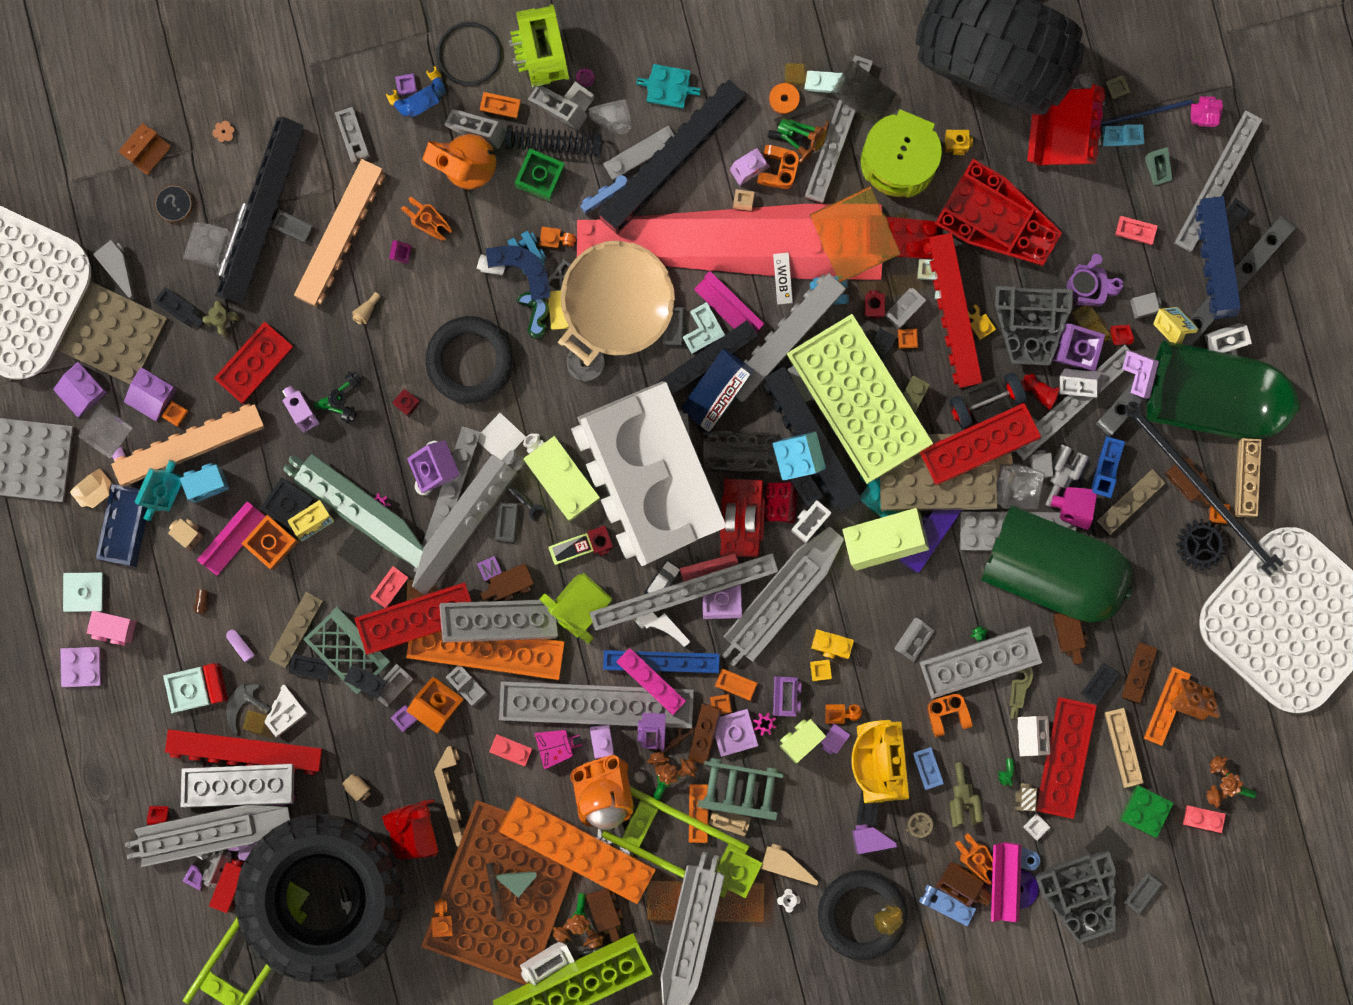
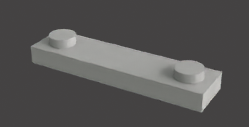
(637, 154)

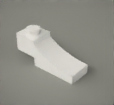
(664, 624)

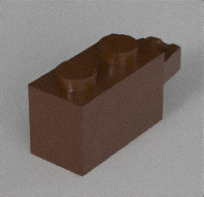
(1184, 485)
(509, 583)
(1070, 636)
(963, 885)
(604, 912)

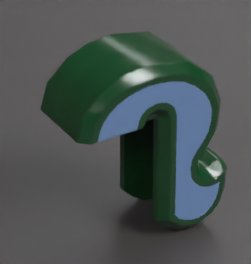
(539, 314)

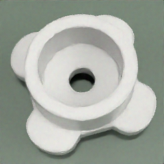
(532, 442)
(788, 895)

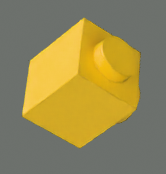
(958, 141)

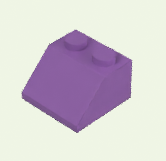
(1079, 347)
(79, 389)
(149, 394)
(433, 466)
(869, 839)

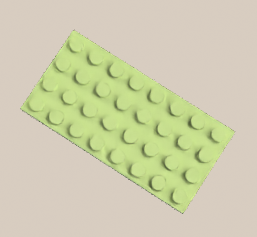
(859, 399)

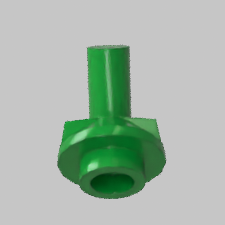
(979, 633)
(1006, 777)

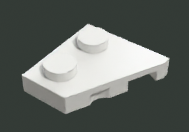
(284, 713)

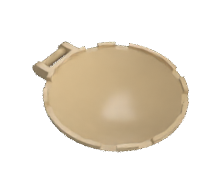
(615, 300)

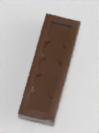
(1139, 672)
(704, 733)

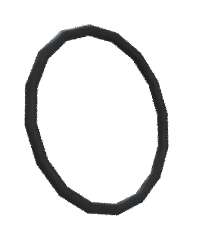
(479, 26)

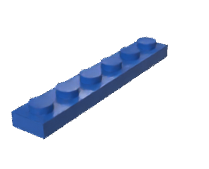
(668, 661)

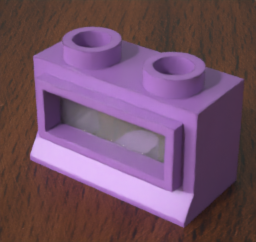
(786, 696)
(652, 731)

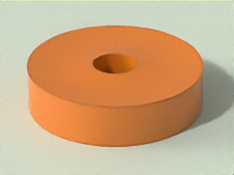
(790, 92)

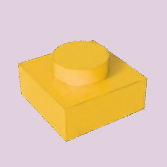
(820, 670)

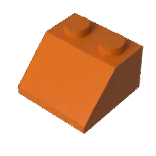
(434, 705)

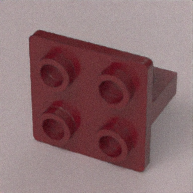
(780, 502)

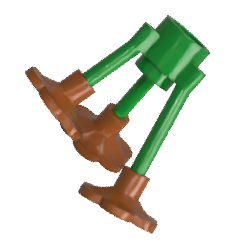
(788, 128)

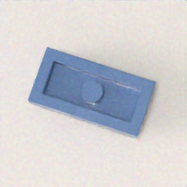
(928, 768)

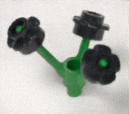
(337, 399)

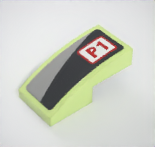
(570, 549)

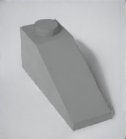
(558, 107)
(472, 124)
(116, 264)

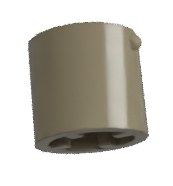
(919, 825)

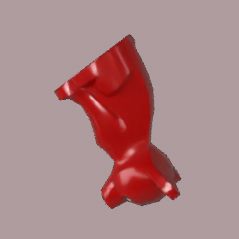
(1043, 393)

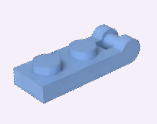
(603, 195)
(947, 905)

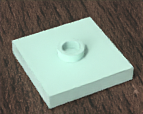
(82, 592)
(186, 689)

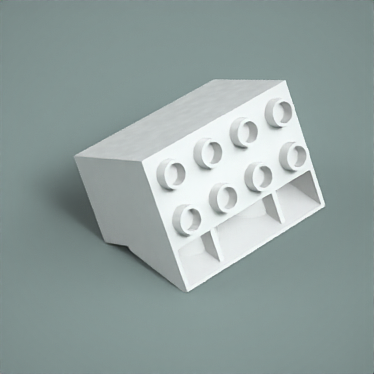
(649, 473)

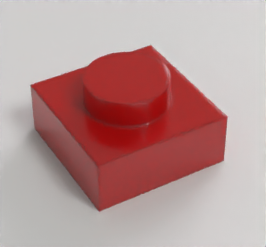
(1121, 334)
(157, 814)

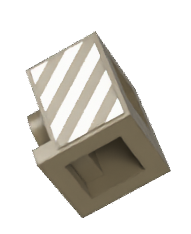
(1026, 798)

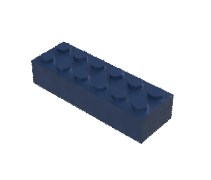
(1218, 257)

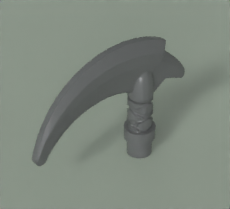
(238, 698)

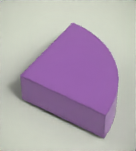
(194, 877)

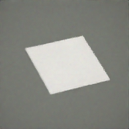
(500, 437)

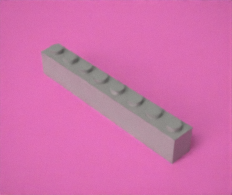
(791, 331)

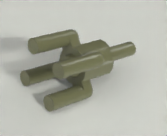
(220, 318)
(964, 800)

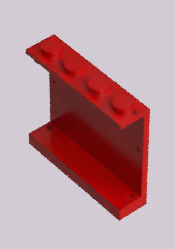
(1068, 131)

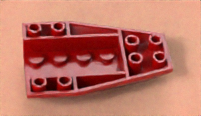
(997, 217)

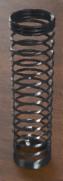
(596, 143)

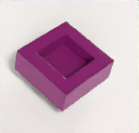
(400, 252)

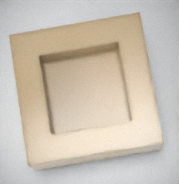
(743, 200)

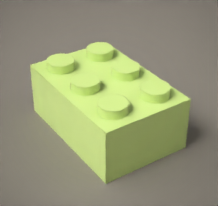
(802, 740)

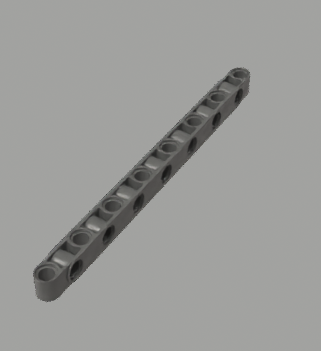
(1255, 260)

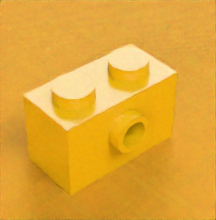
(832, 644)

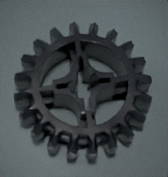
(1191, 558)

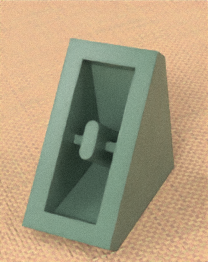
(1159, 166)
(517, 881)

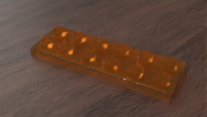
(664, 898)

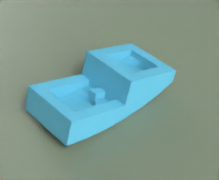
(1123, 135)

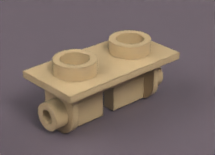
(730, 821)

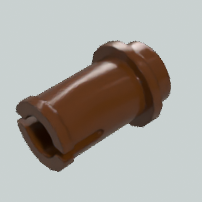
(201, 602)

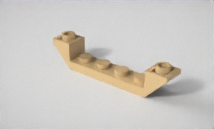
(449, 759)

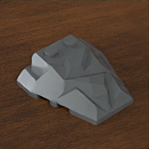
(1032, 321)
(1082, 894)

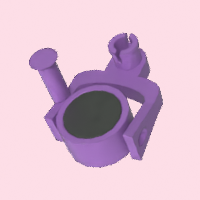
(1086, 283)

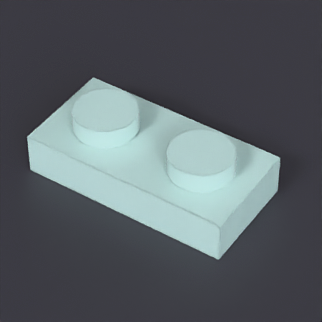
(821, 81)

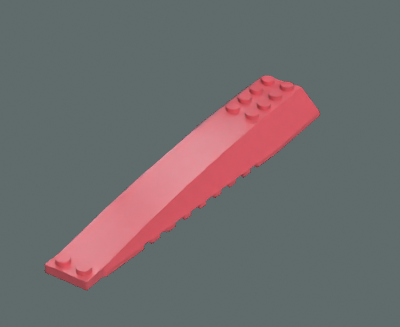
(727, 240)

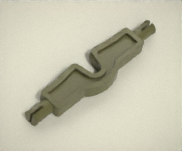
(1018, 691)

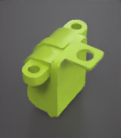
(575, 603)

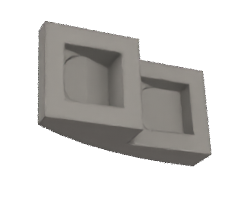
(466, 685)

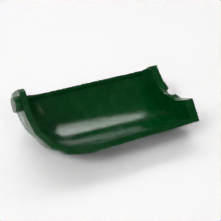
(1220, 393)
(1058, 568)

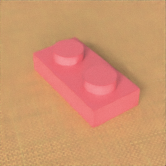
(1136, 230)
(389, 587)
(510, 750)
(1204, 819)

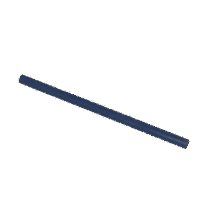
(1147, 112)

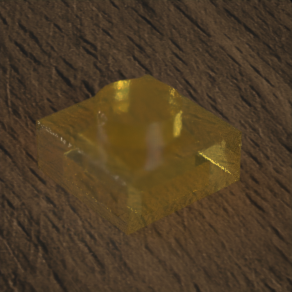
(794, 73)
(254, 721)

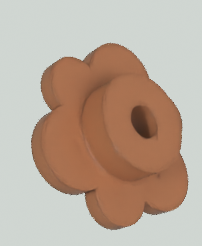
(218, 132)

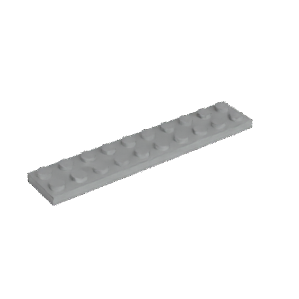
(587, 704)

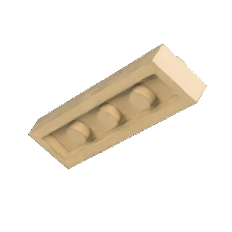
(1123, 747)

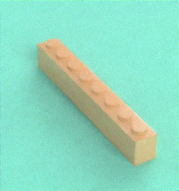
(339, 233)
(188, 445)

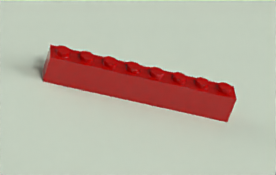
(954, 310)
(242, 750)

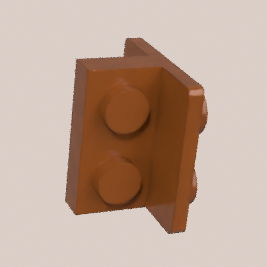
(145, 149)
(1196, 700)

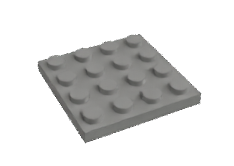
(34, 459)

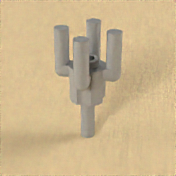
(1064, 472)

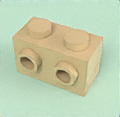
(185, 533)

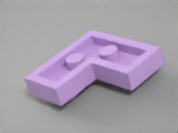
(1144, 371)

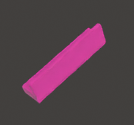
(726, 303)
(230, 538)
(1006, 882)

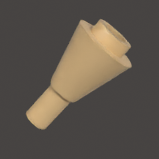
(363, 312)

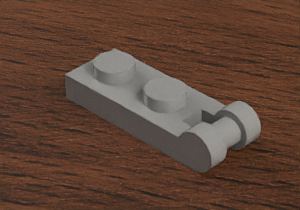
(351, 134)

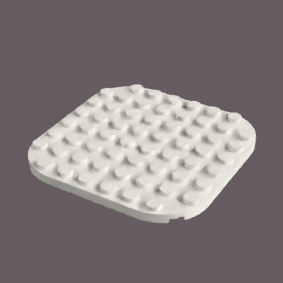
(39, 292)
(1288, 629)

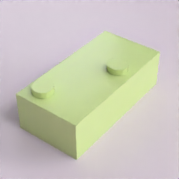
(561, 479)
(885, 539)

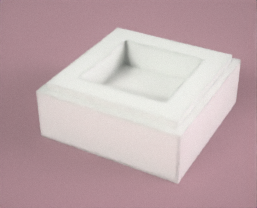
(1036, 827)

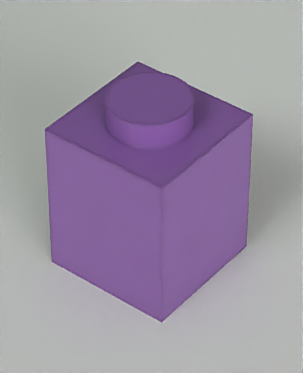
(834, 739)

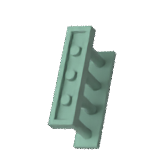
(728, 804)

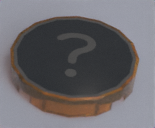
(173, 203)

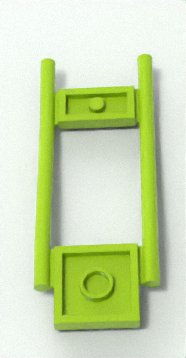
(735, 865)
(223, 990)

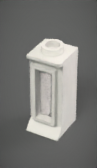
(546, 963)

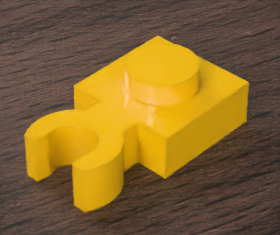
(981, 324)

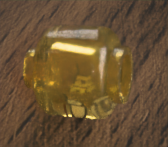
(888, 919)

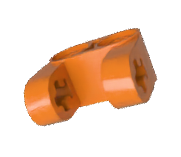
(780, 154)
(962, 712)

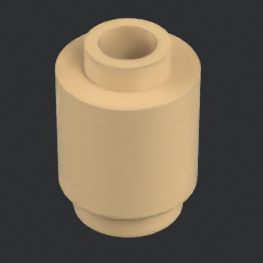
(356, 788)

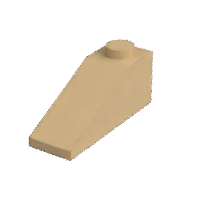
(782, 863)

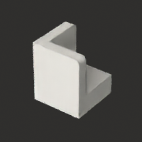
(579, 96)

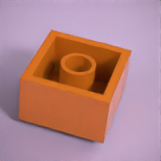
(269, 542)

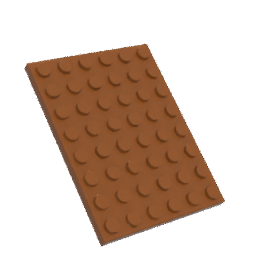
(528, 920)

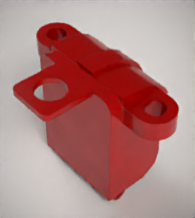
(411, 831)

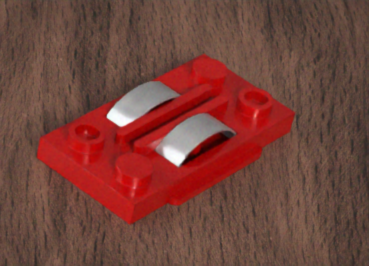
(744, 516)

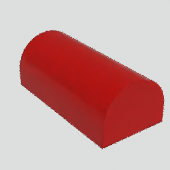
(215, 683)

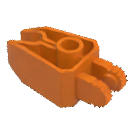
(426, 219)
(976, 858)

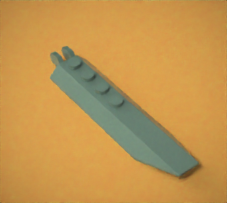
(356, 507)

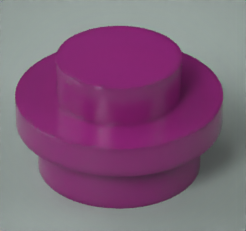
(585, 77)

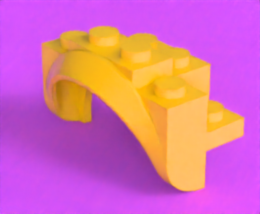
(880, 762)

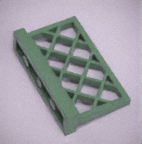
(352, 631)

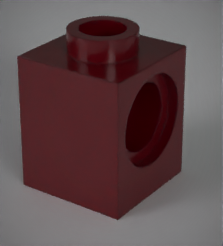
(870, 313)
(406, 402)
(600, 532)

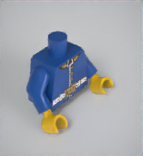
(422, 99)

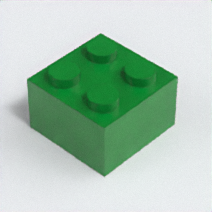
(540, 175)
(1146, 811)

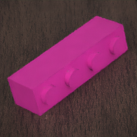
(651, 681)

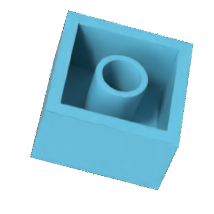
(799, 456)
(204, 483)

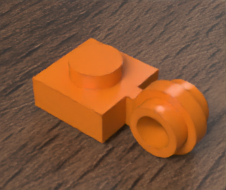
(551, 237)
(836, 713)
(441, 924)

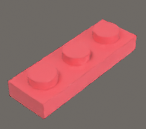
(707, 567)

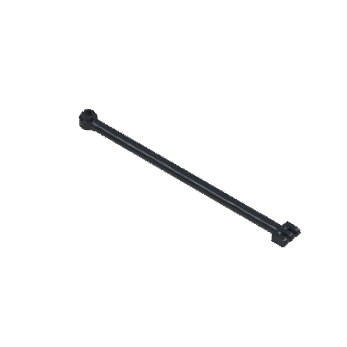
(1204, 490)

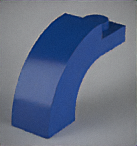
(1106, 468)

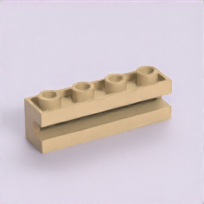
(1247, 478)

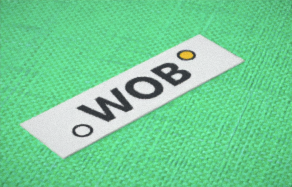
(782, 278)

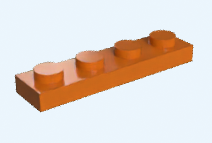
(1163, 713)

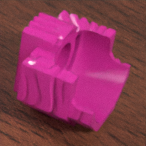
(1206, 112)

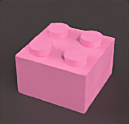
(113, 627)

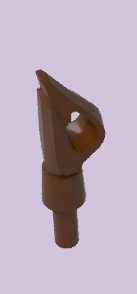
(680, 737)

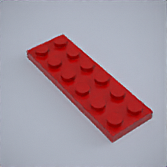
(980, 444)
(407, 619)
(1067, 758)

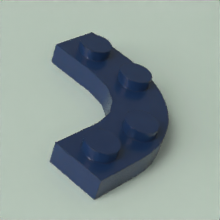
(524, 260)

